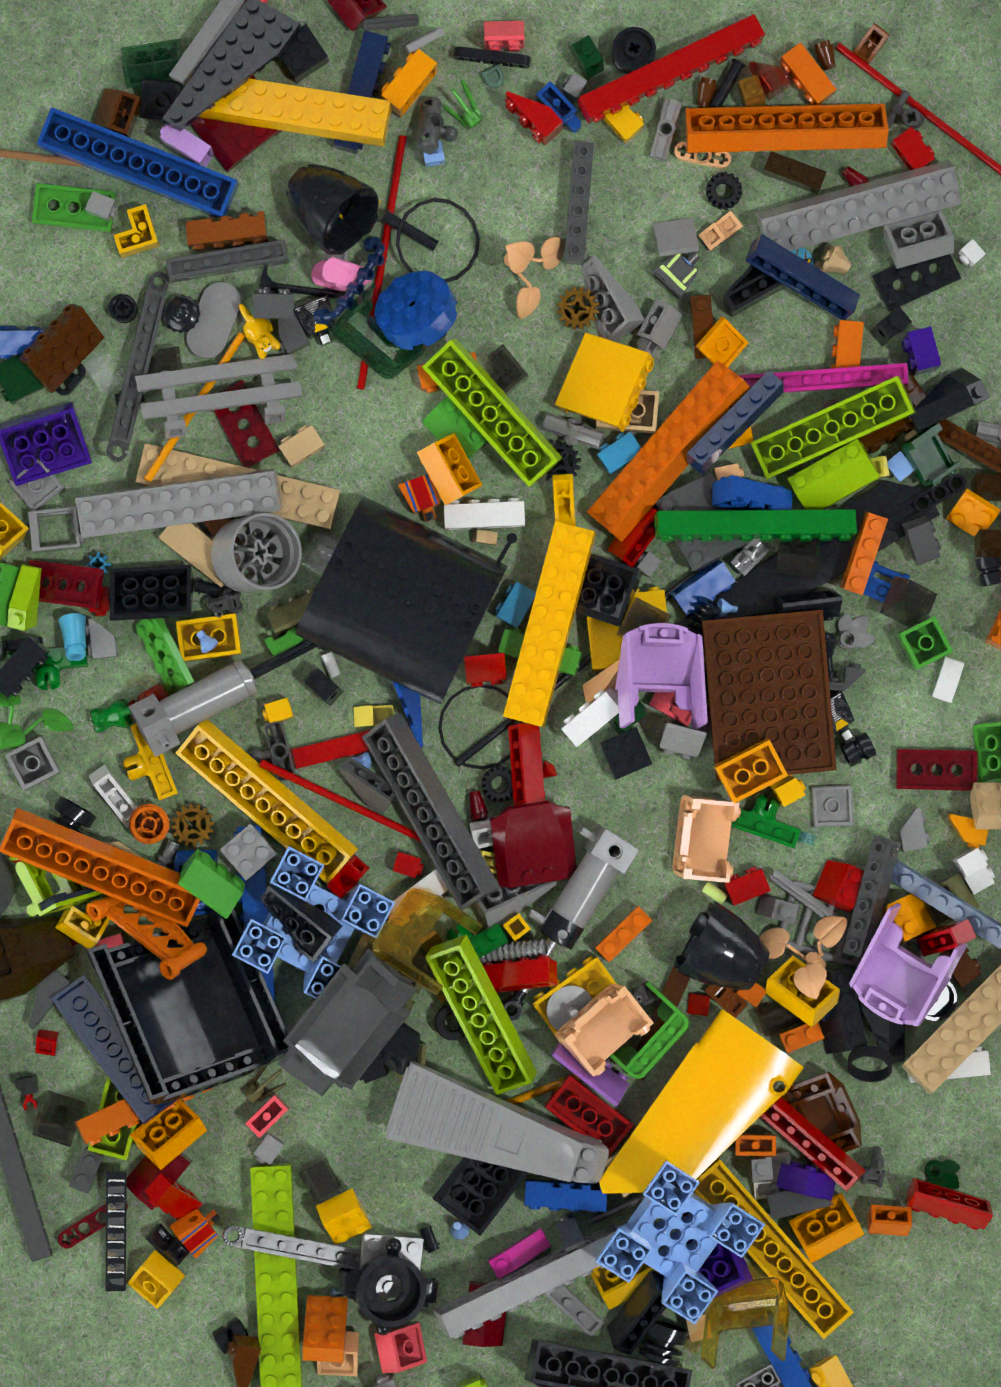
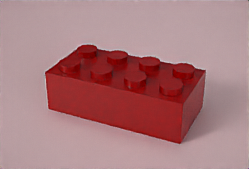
(588, 1112)

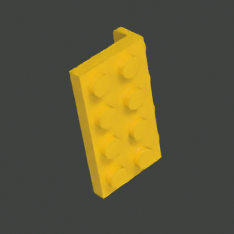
(591, 977)

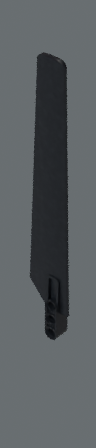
(890, 500)

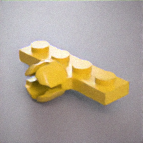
(150, 766)

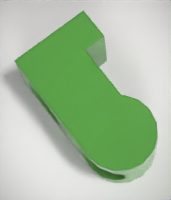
(284, 642)

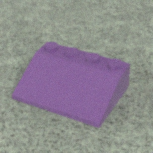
(608, 1084)

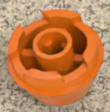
(149, 824)

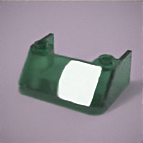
(367, 341)

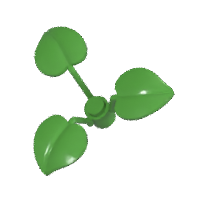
(12, 735)

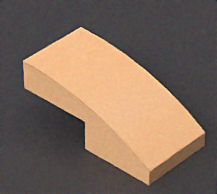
(721, 230)

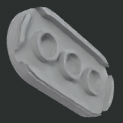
(217, 318)

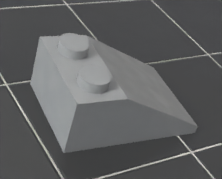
(682, 741)

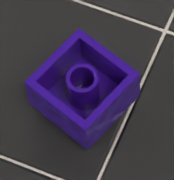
(921, 351)
(805, 1180)

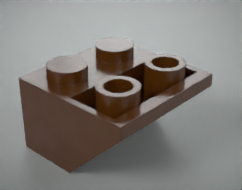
(118, 111)

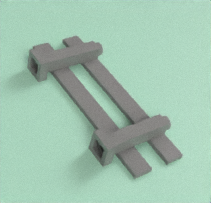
(172, 407)

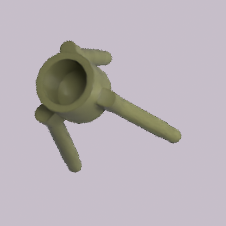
(255, 1091)

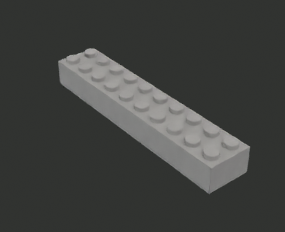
(862, 206)
(179, 503)
(522, 1285)

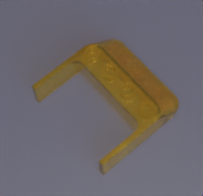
(409, 929)
(748, 1306)

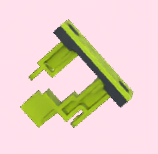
(42, 895)

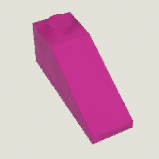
(519, 1253)

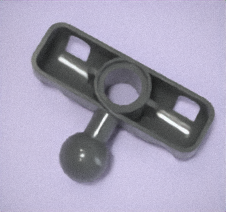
(431, 126)
(279, 738)

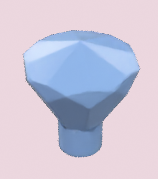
(726, 608)
(206, 642)
(364, 759)
(459, 1230)

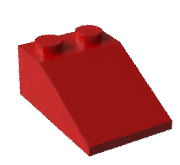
(485, 669)

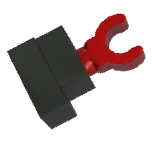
(28, 1086)

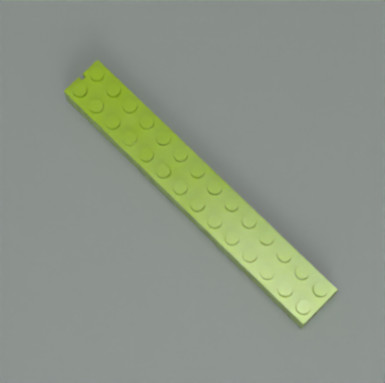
(276, 1279)

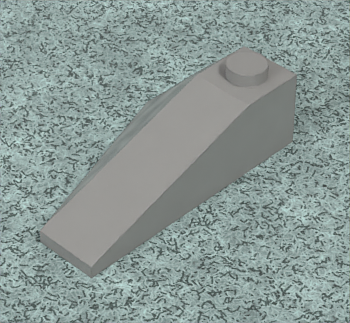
(617, 309)
(508, 902)

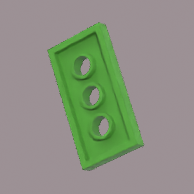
(63, 217)
(164, 654)

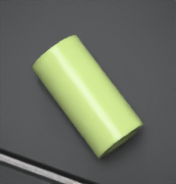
(714, 892)

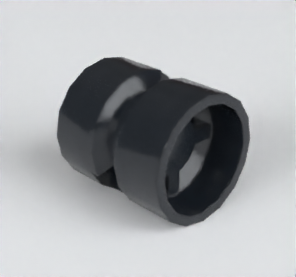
(990, 570)
(858, 749)
(223, 1334)

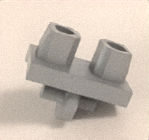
(749, 556)

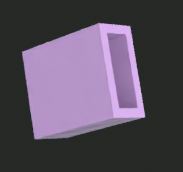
(186, 145)

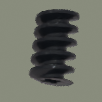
(708, 611)

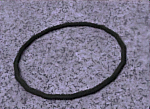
(441, 201)
(441, 733)

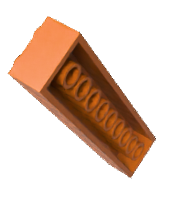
(786, 128)
(666, 452)
(98, 866)

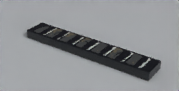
(116, 1230)

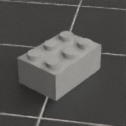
(918, 239)

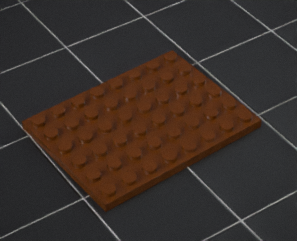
(772, 684)

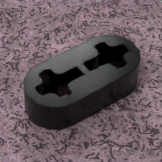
(73, 382)
(14, 644)

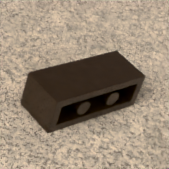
(794, 172)

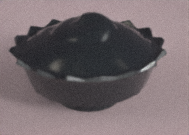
(181, 313)

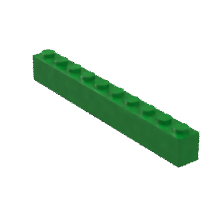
(755, 525)

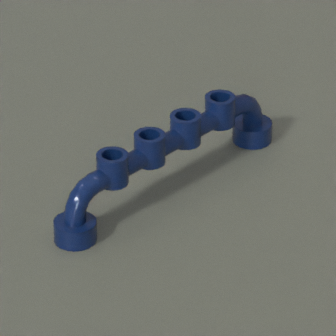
(371, 244)

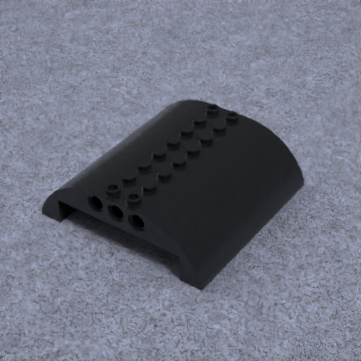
(400, 599)
(200, 1025)

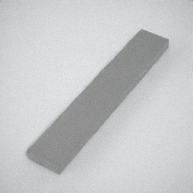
(205, 40)
(573, 1307)

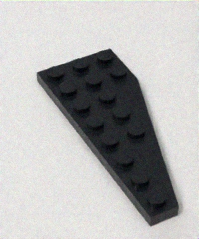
(247, 45)

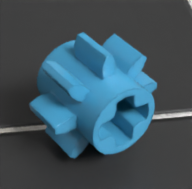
(103, 560)

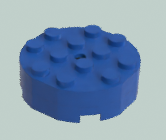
(416, 309)

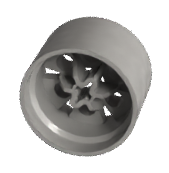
(229, 556)

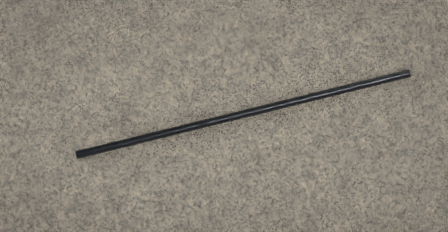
(560, 681)

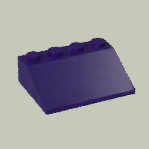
(49, 435)
(724, 1269)

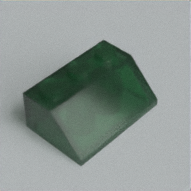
(150, 61)

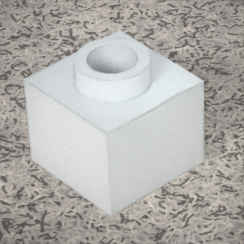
(971, 253)

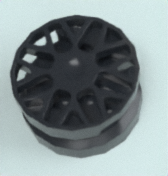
(123, 308)

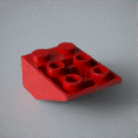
(535, 116)

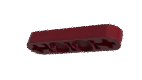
(94, 1227)

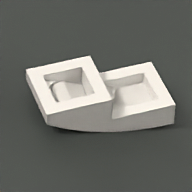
(948, 679)

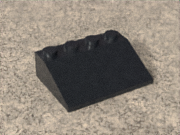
(607, 590)
(151, 592)
(478, 1192)

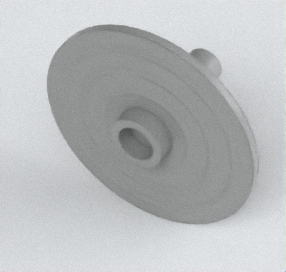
(566, 1004)

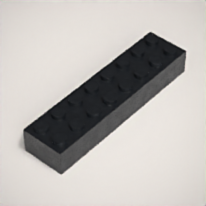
(580, 1367)

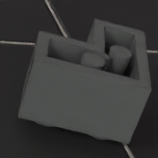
(273, 304)

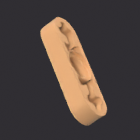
(686, 158)

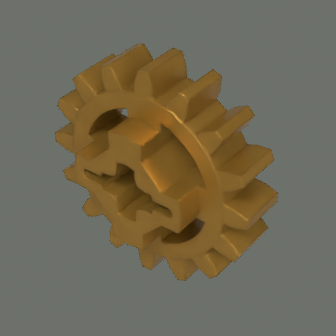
(580, 298)
(187, 832)

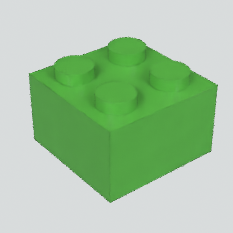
(924, 643)

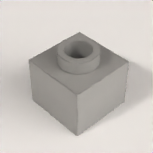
(574, 86)
(648, 563)

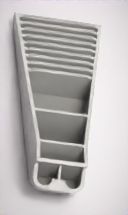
(472, 1124)

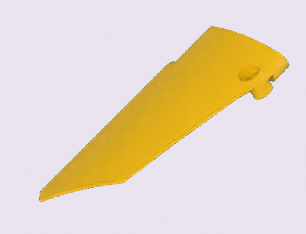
(704, 1105)

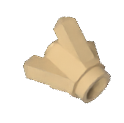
(833, 260)

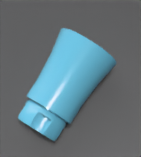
(74, 635)

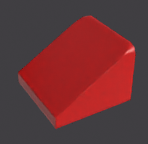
(698, 1004)
(46, 1042)

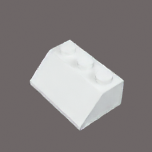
(591, 716)

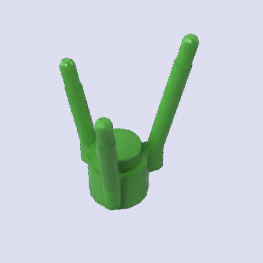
(471, 116)

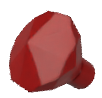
(548, 769)

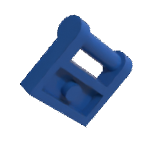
(877, 588)

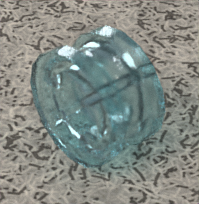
(807, 838)

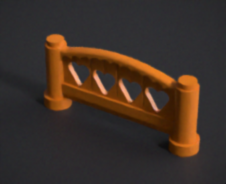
(172, 958)

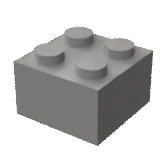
(33, 763)
(248, 851)

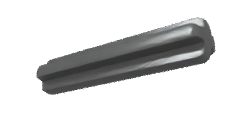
(390, 22)

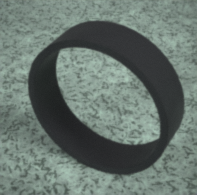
(869, 1051)

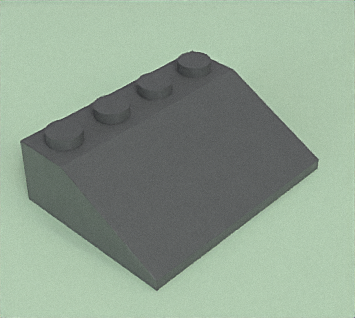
(698, 497)

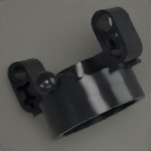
(415, 1293)

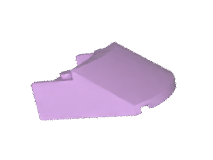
(662, 660)
(897, 981)

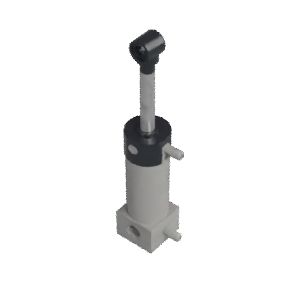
(580, 896)

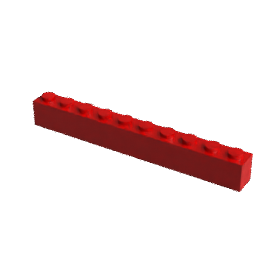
(670, 69)

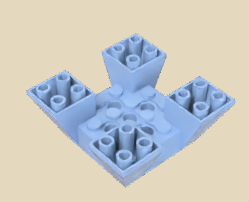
(358, 911)
(639, 1239)

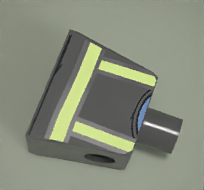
(677, 273)

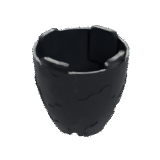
(318, 199)
(722, 950)

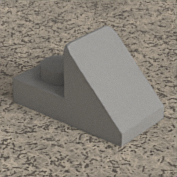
(778, 909)

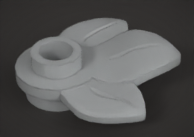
(856, 630)

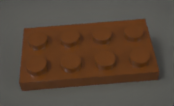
(62, 347)
(890, 433)

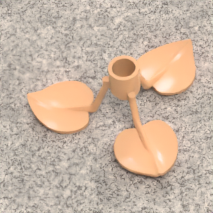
(519, 256)
(813, 976)

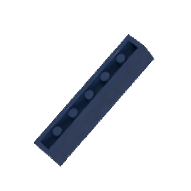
(365, 76)
(802, 277)
(735, 422)

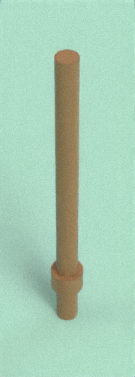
(37, 157)

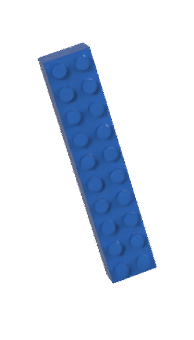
(137, 163)

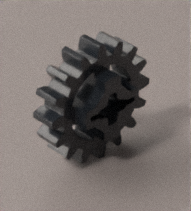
(567, 469)

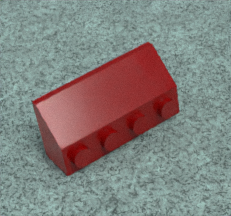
(949, 1204)

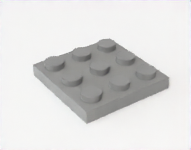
(375, 1244)

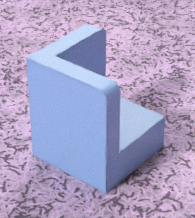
(435, 158)
(900, 466)

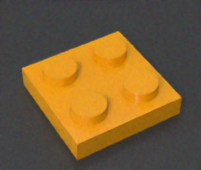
(722, 343)
(972, 513)

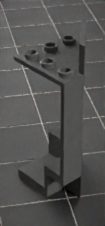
(348, 1024)

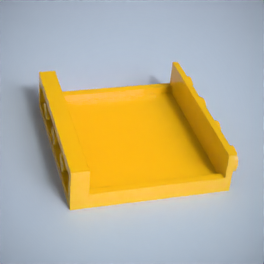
(605, 381)
(603, 637)

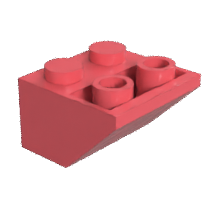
(504, 35)

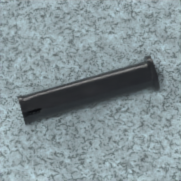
(727, 84)
(410, 231)

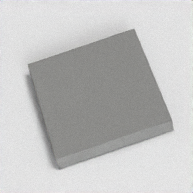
(423, 40)
(676, 237)
(37, 492)
(832, 806)

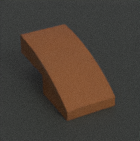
(727, 999)

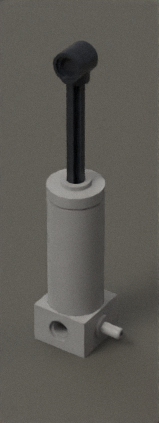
(167, 718)

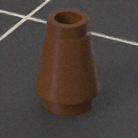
(825, 54)
(705, 91)

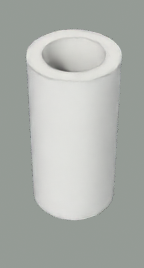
(331, 665)

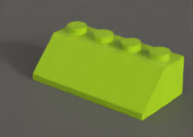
(834, 477)

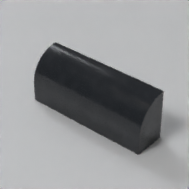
(637, 1314)

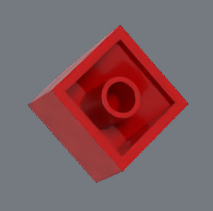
(839, 885)

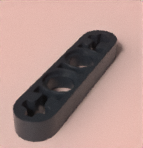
(492, 57)

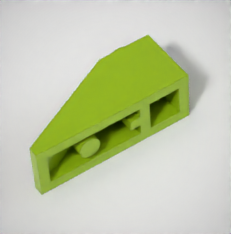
(25, 599)

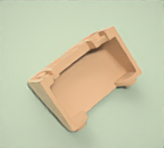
(704, 838)
(603, 1027)

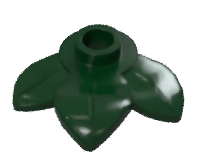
(945, 1175)

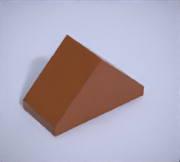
(871, 43)

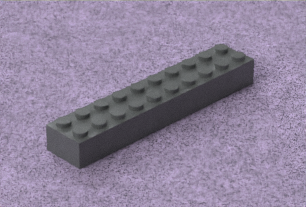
(430, 811)

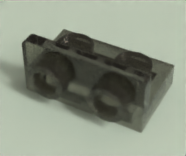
(774, 1017)

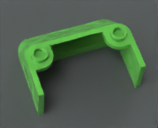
(642, 1062)

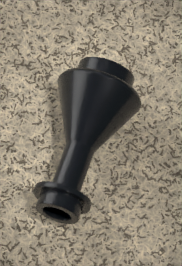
(831, 643)

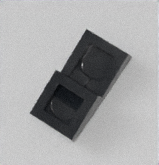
(166, 1245)

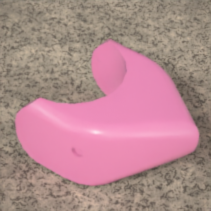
(335, 274)

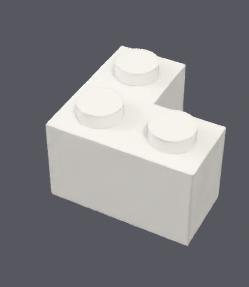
(973, 869)

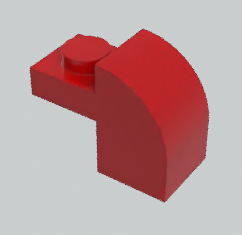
(348, 877)

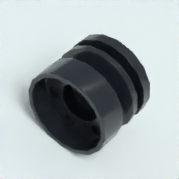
(72, 815)
(663, 1343)

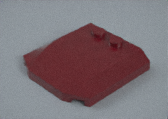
(231, 140)
(533, 844)

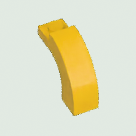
(564, 499)

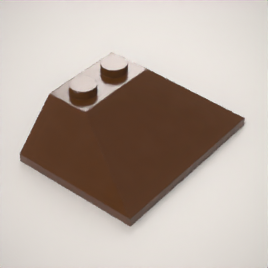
(829, 1108)

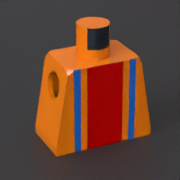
(421, 496)
(196, 1231)

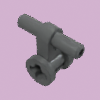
(897, 109)
(229, 602)
(643, 995)
(874, 1173)

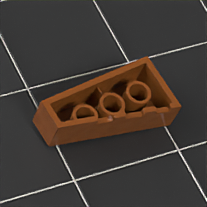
(227, 231)

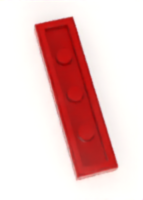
(330, 750)

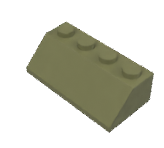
(289, 615)

